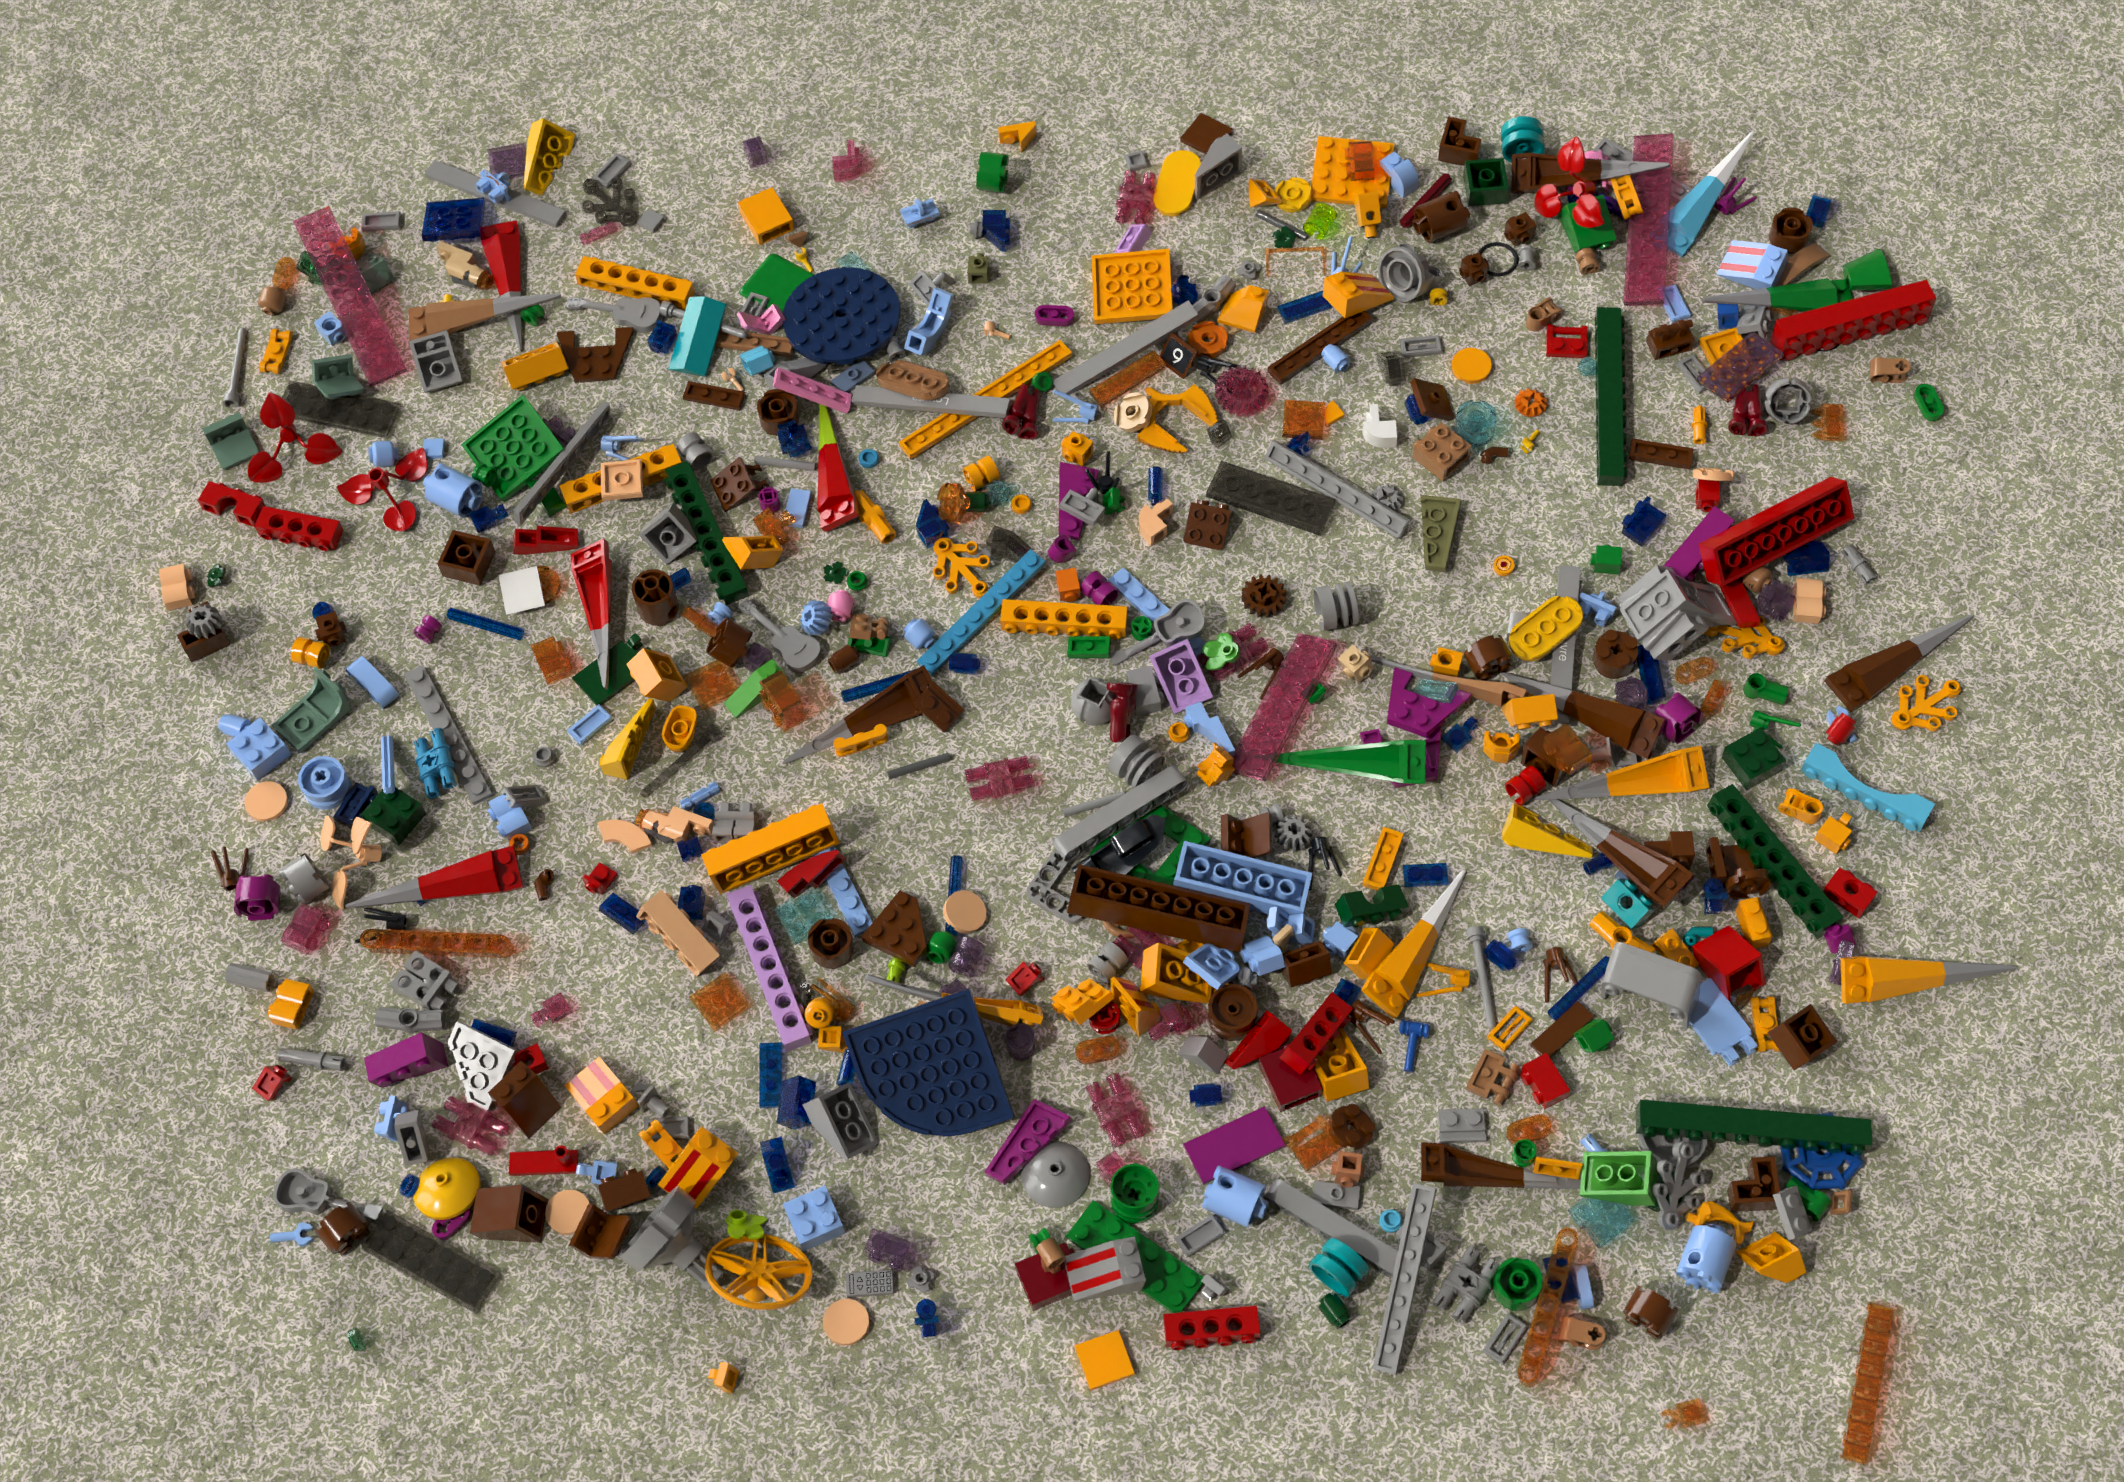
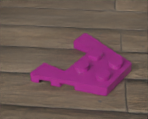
(1417, 712)
(1432, 753)

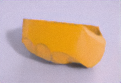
(680, 728)

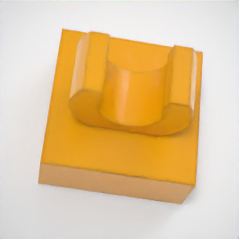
(724, 1377)

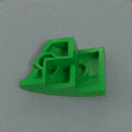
(1868, 272)

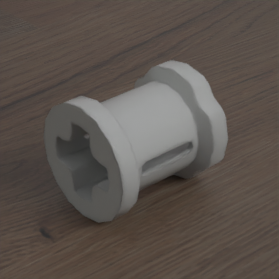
(1527, 258)
(894, 348)

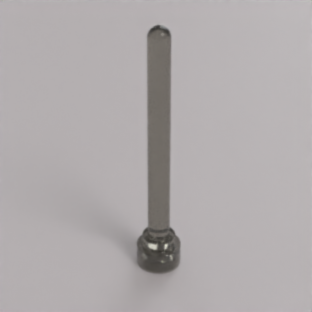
(712, 733)

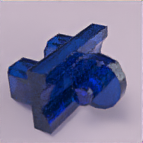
(1712, 896)
(927, 1319)

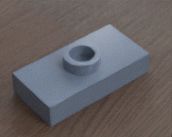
(853, 376)

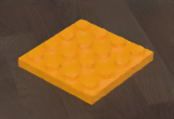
(1330, 178)
(1131, 286)

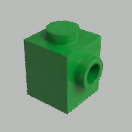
(1606, 559)
(1594, 1036)

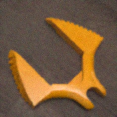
(1192, 399)

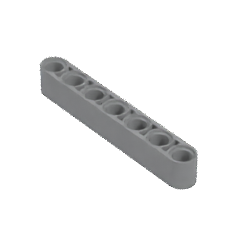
(1120, 813)
(1331, 1225)

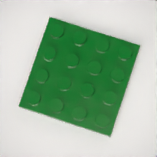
(515, 445)

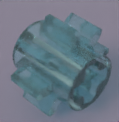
(998, 498)

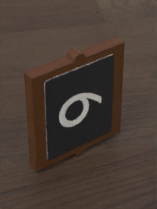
(1178, 355)

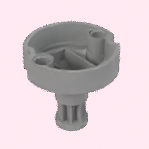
(669, 1238)

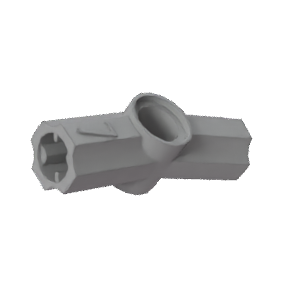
(1217, 294)
(423, 1020)

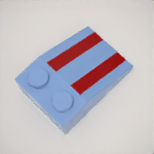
(1753, 264)

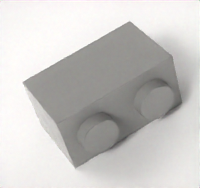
(1147, 697)
(411, 1138)

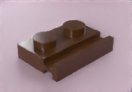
(938, 706)

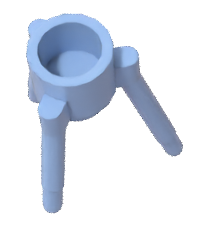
(1342, 268)
(1087, 410)
(613, 443)

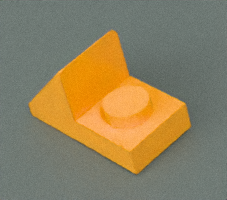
(1019, 132)

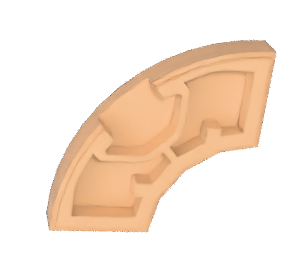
(624, 833)

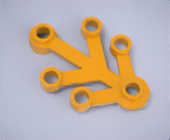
(959, 564)
(1767, 643)
(1924, 706)

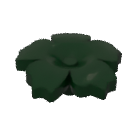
(1283, 237)
(835, 573)
(215, 576)

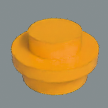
(1178, 732)

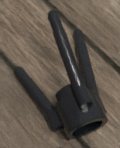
(1209, 364)
(1105, 482)
(1321, 850)
(394, 921)

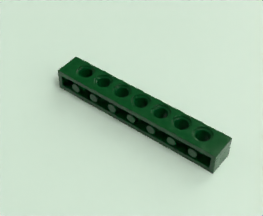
(680, 476)
(1785, 864)

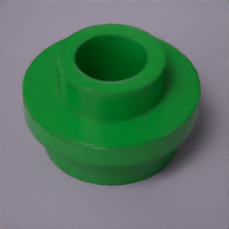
(857, 575)

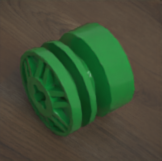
(1136, 1181)

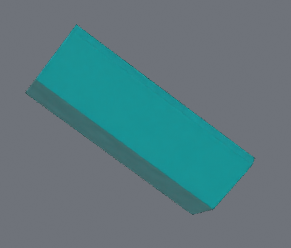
(697, 336)

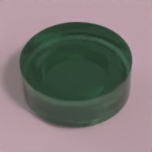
(356, 1339)

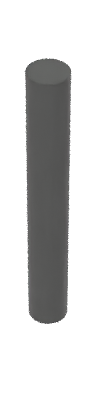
(1278, 223)
(918, 765)

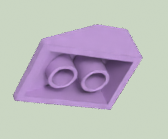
(1180, 675)

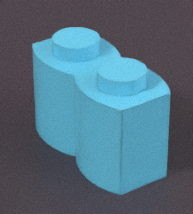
(757, 360)

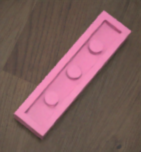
(812, 390)

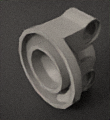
(1407, 273)

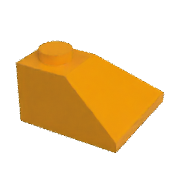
(1245, 308)
(1774, 1258)

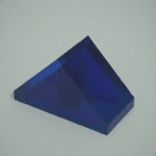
(1819, 209)

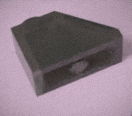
(1391, 367)
(1006, 544)

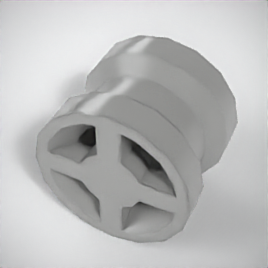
(1275, 811)

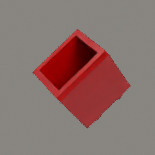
(1730, 961)

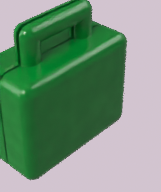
(776, 280)

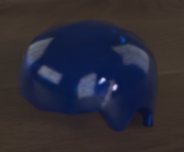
(1183, 289)

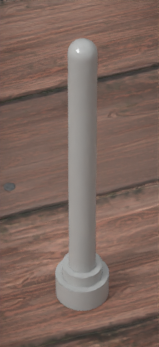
(669, 309)
(231, 396)
(1475, 936)

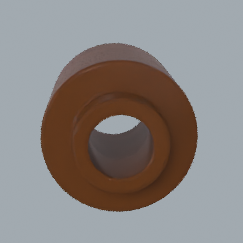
(844, 658)

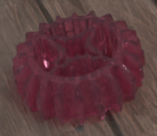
(1240, 384)

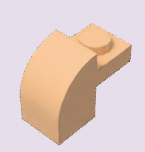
(1151, 521)

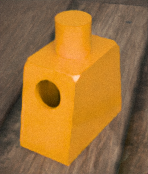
(1365, 204)

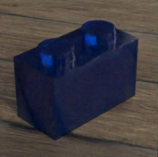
(793, 1095)

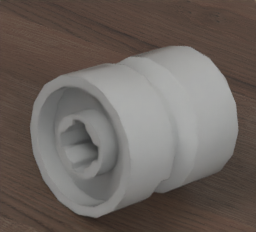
(695, 450)
(1109, 960)

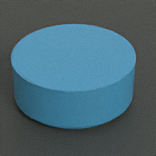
(868, 458)

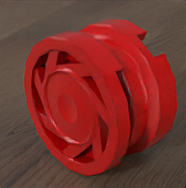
(1106, 1019)

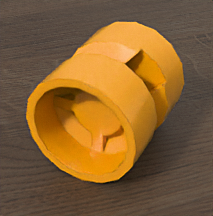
(980, 473)
(308, 652)

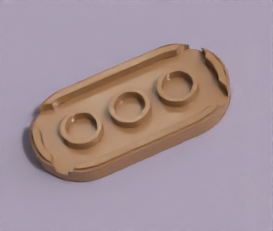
(913, 380)

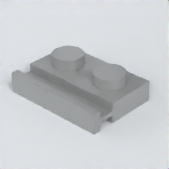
(1461, 1126)

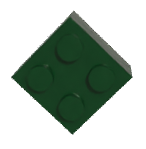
(1485, 182)
(1753, 758)
(394, 815)

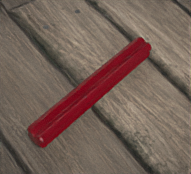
(1430, 194)

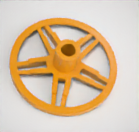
(758, 1274)

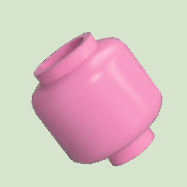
(841, 605)

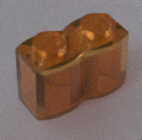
(1360, 160)
(550, 660)
(1567, 749)

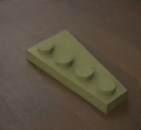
(1439, 528)

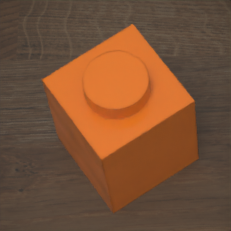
(1068, 584)

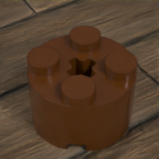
(1790, 230)
(775, 409)
(729, 642)
(1615, 654)
(1489, 657)
(830, 943)
(342, 1228)
(1650, 1311)

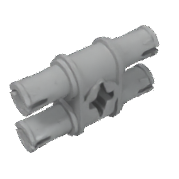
(1471, 1295)

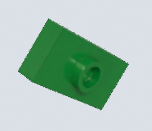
(1088, 647)

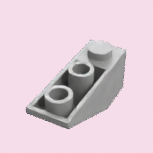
(801, 367)

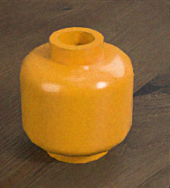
(823, 1006)

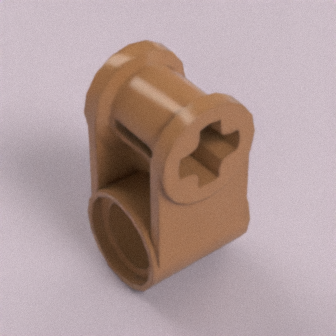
(1543, 314)
(1887, 370)
(1579, 1333)

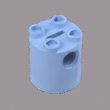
(453, 490)
(1235, 1197)
(1706, 1257)

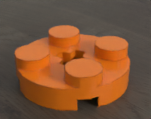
(1208, 329)

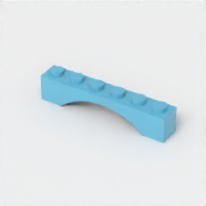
(1826, 767)

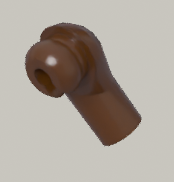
(1493, 452)
(542, 883)

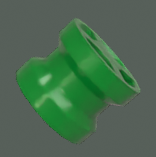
(532, 314)
(484, 474)
(1141, 623)
(1036, 1239)

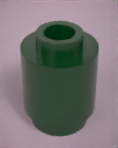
(978, 501)
(1334, 1310)

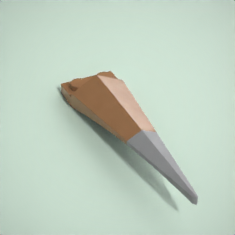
(461, 314)
(1488, 691)

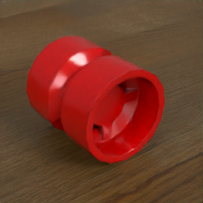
(1527, 783)

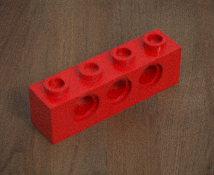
(308, 527)
(1316, 1033)
(1221, 1318)

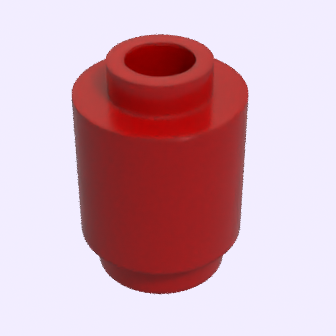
(1840, 729)

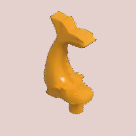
(1712, 1211)

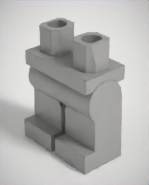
(424, 982)

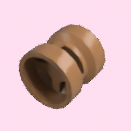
(1589, 263)

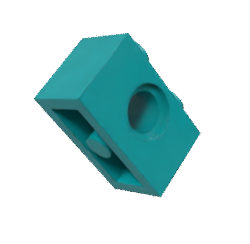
(1616, 899)

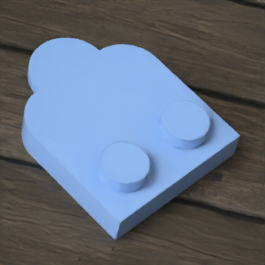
(1213, 965)

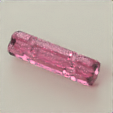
(597, 233)

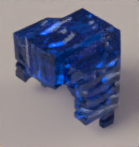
(793, 439)

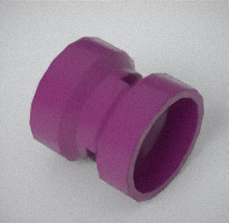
(773, 503)
(427, 629)

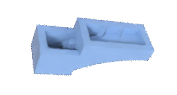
(1211, 728)

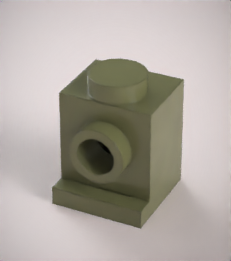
(978, 265)

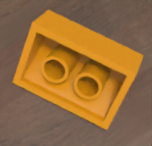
(534, 366)

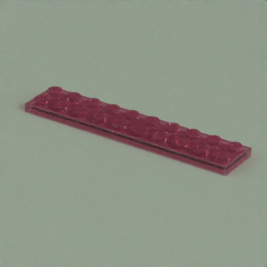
(1649, 230)
(349, 296)

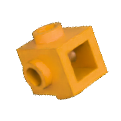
(1077, 448)

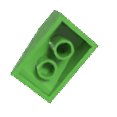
(1619, 1177)

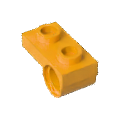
(1673, 948)

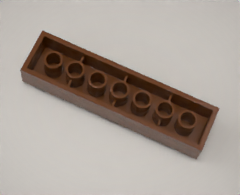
(1158, 908)

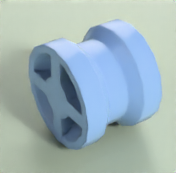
(719, 613)
(1520, 940)

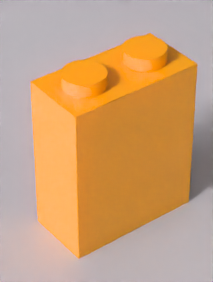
(766, 216)

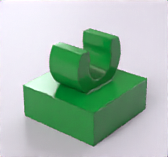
(1112, 500)

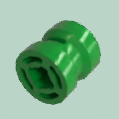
(1526, 1149)

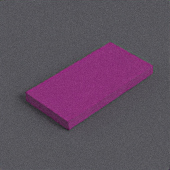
(1234, 1144)

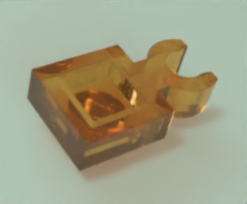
(1688, 1413)

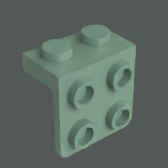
(374, 271)
(335, 376)
(231, 441)

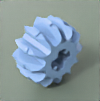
(816, 617)

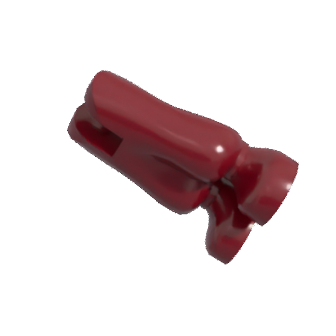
(1748, 407)
(1024, 409)
(1121, 709)

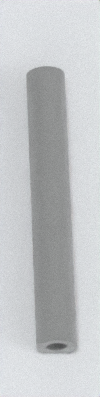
(785, 463)
(1091, 804)

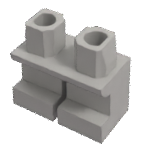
(733, 824)

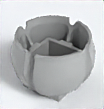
(1785, 413)
(1087, 710)

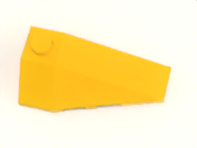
(545, 149)
(625, 747)
(1528, 832)

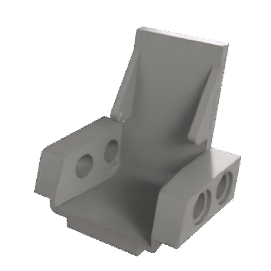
(1671, 611)

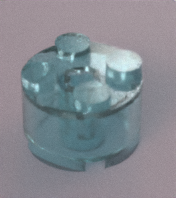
(1475, 422)

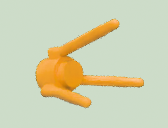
(1458, 977)

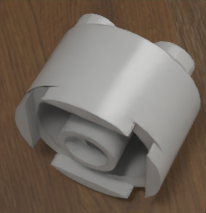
(304, 878)

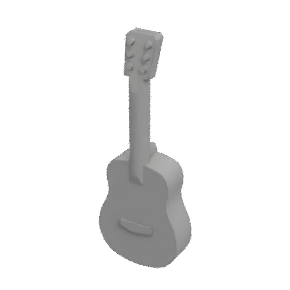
(635, 313)
(1181, 622)
(797, 649)
(300, 1192)

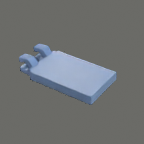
(1720, 1024)

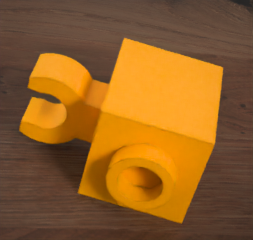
(1835, 834)

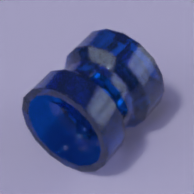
(689, 848)

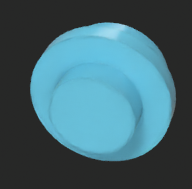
(1390, 1221)

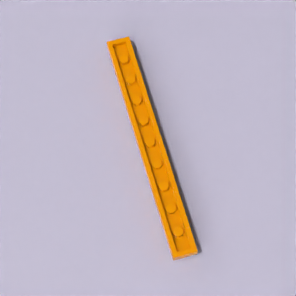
(1002, 387)

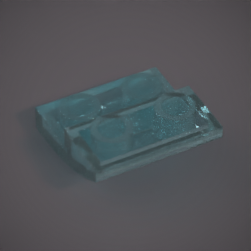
(801, 914)
(1600, 1219)

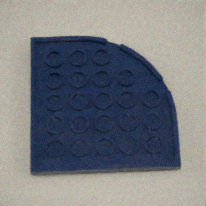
(931, 1067)

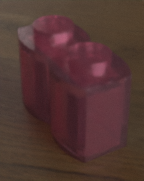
(305, 929)

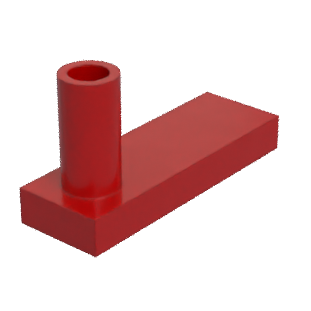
(543, 1162)

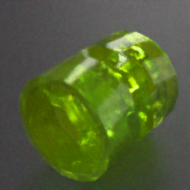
(1320, 220)

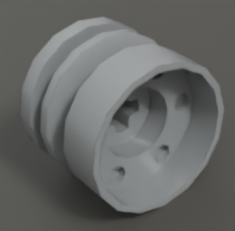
(1340, 605)
(1135, 761)

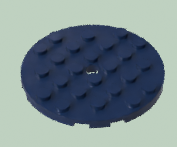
(869, 321)

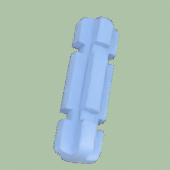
(700, 796)

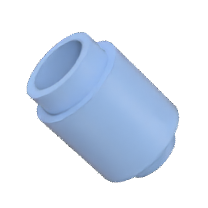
(1335, 358)
(233, 724)

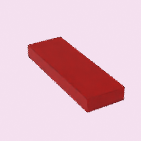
(1740, 604)

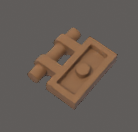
(864, 627)
(1485, 1074)

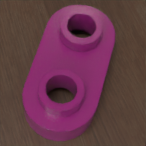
(1054, 315)

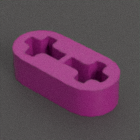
(452, 1228)

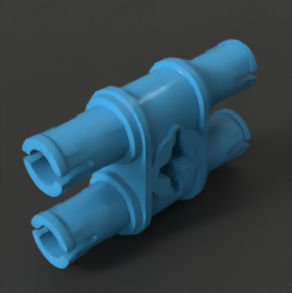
(435, 763)

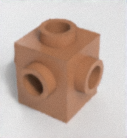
(1348, 1169)

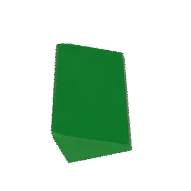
(552, 502)
(873, 646)

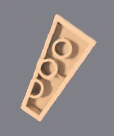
(678, 932)

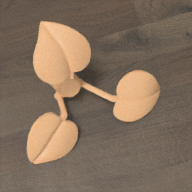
(364, 852)

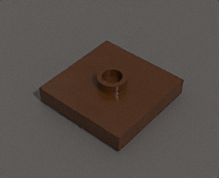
(1432, 399)

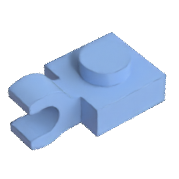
(600, 1170)

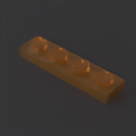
(1127, 378)

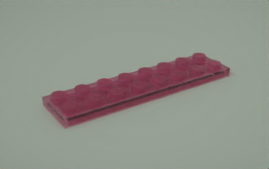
(1282, 706)

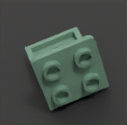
(314, 712)

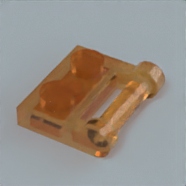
(1317, 1148)

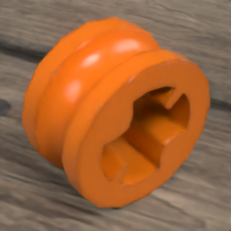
(520, 837)

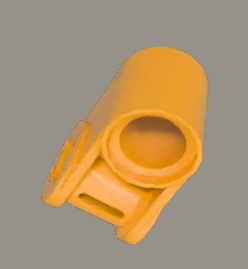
(1800, 805)

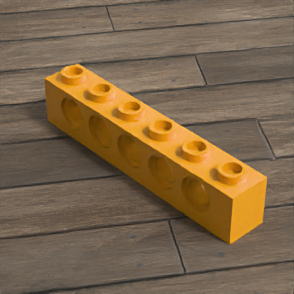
(633, 282)
(591, 482)
(1056, 611)

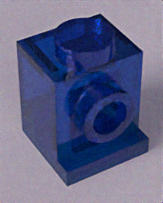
(662, 337)
(686, 901)

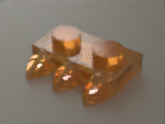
(1830, 422)

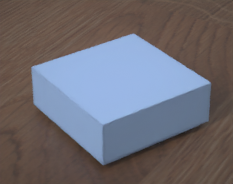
(434, 448)

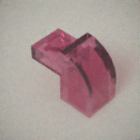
(848, 166)

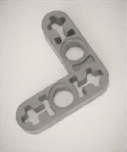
(1046, 887)

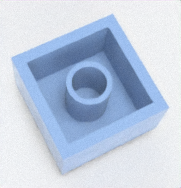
(258, 749)
(813, 1218)

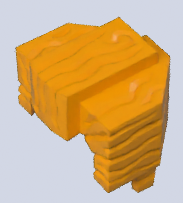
(355, 243)
(1501, 747)
(1216, 766)

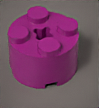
(1680, 717)
(252, 896)

